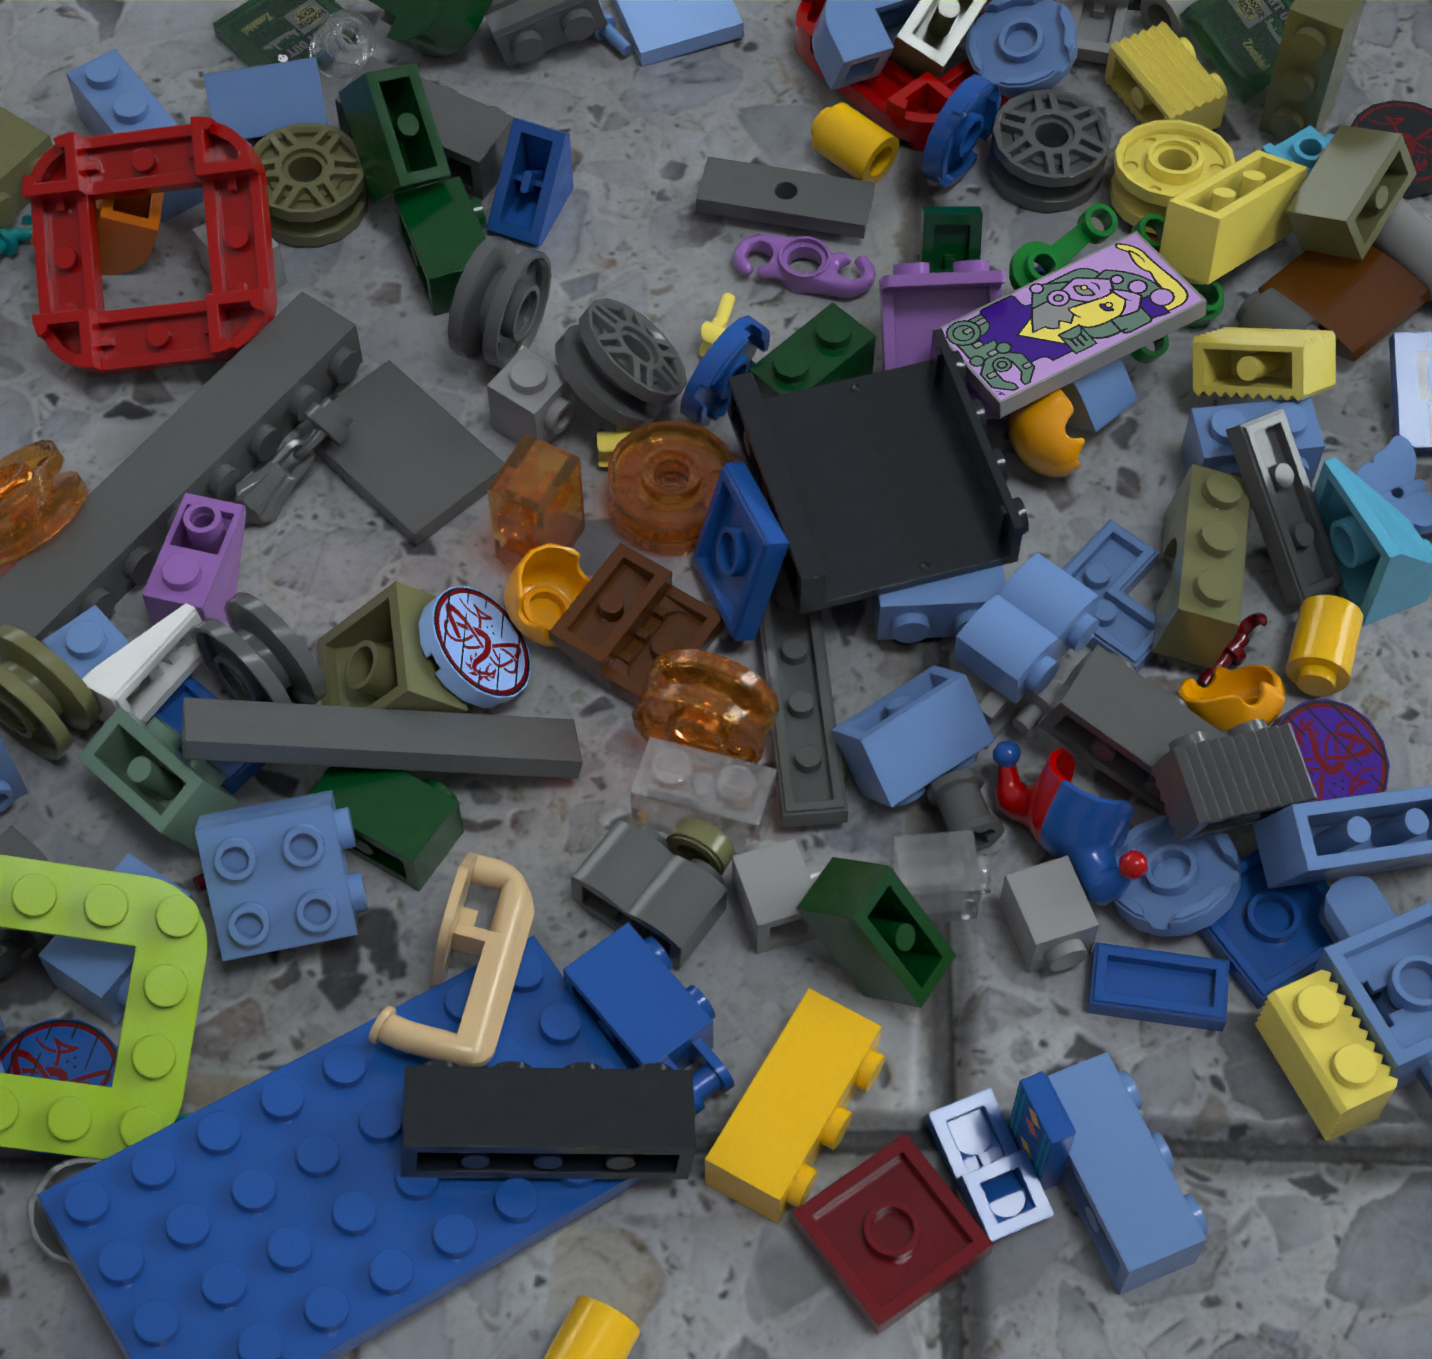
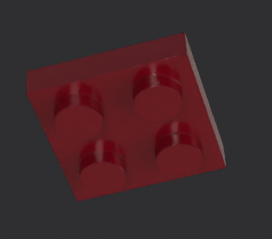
(891, 1233)

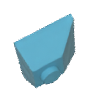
(1374, 544)

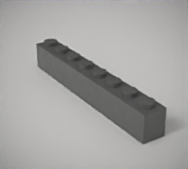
(197, 451)

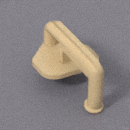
(495, 976)

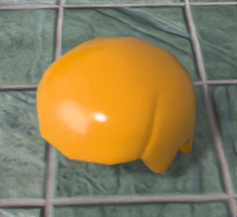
(1041, 438)
(543, 589)
(1236, 696)

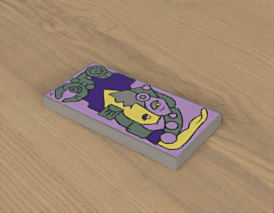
(1072, 323)

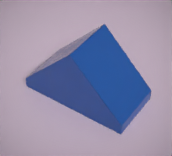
(532, 182)

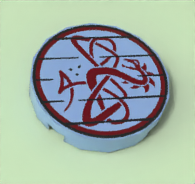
(475, 647)

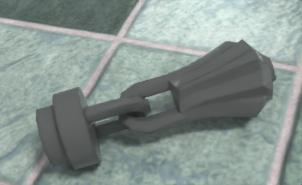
(269, 487)

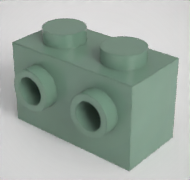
(152, 777)

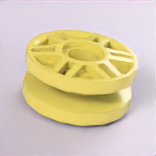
(1162, 162)

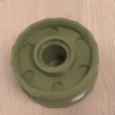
(312, 184)
(41, 695)

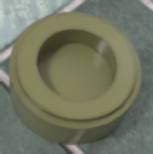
(701, 840)

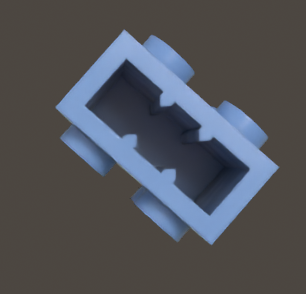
(280, 874)

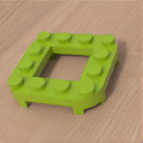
(157, 1013)

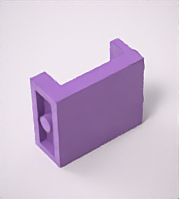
(921, 301)

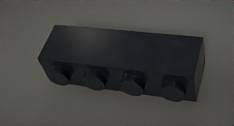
(547, 1121)

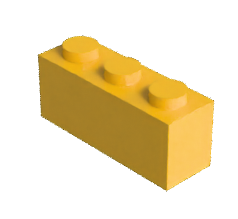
(795, 1107)

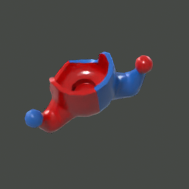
(1070, 822)

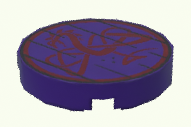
(1338, 749)

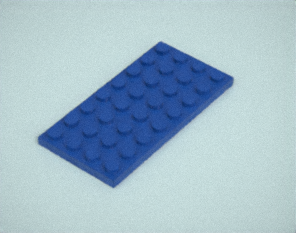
(285, 1204)

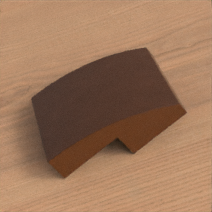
(1351, 296)
(630, 618)

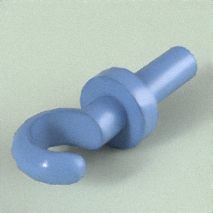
(612, 35)

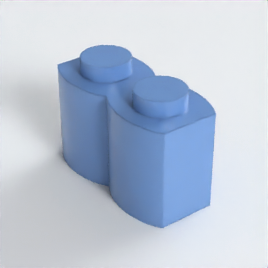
(1027, 628)

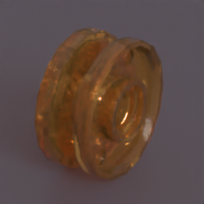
(664, 484)
(35, 498)
(706, 704)

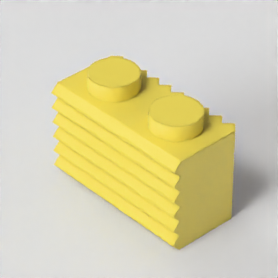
(1164, 80)
(1264, 363)
(1326, 1054)

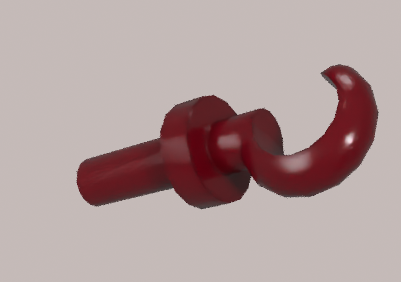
(1234, 650)

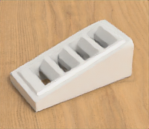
(138, 677)

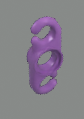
(822, 281)

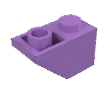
(198, 559)

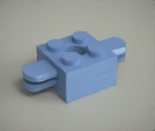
(1382, 958)

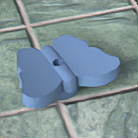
(1393, 478)

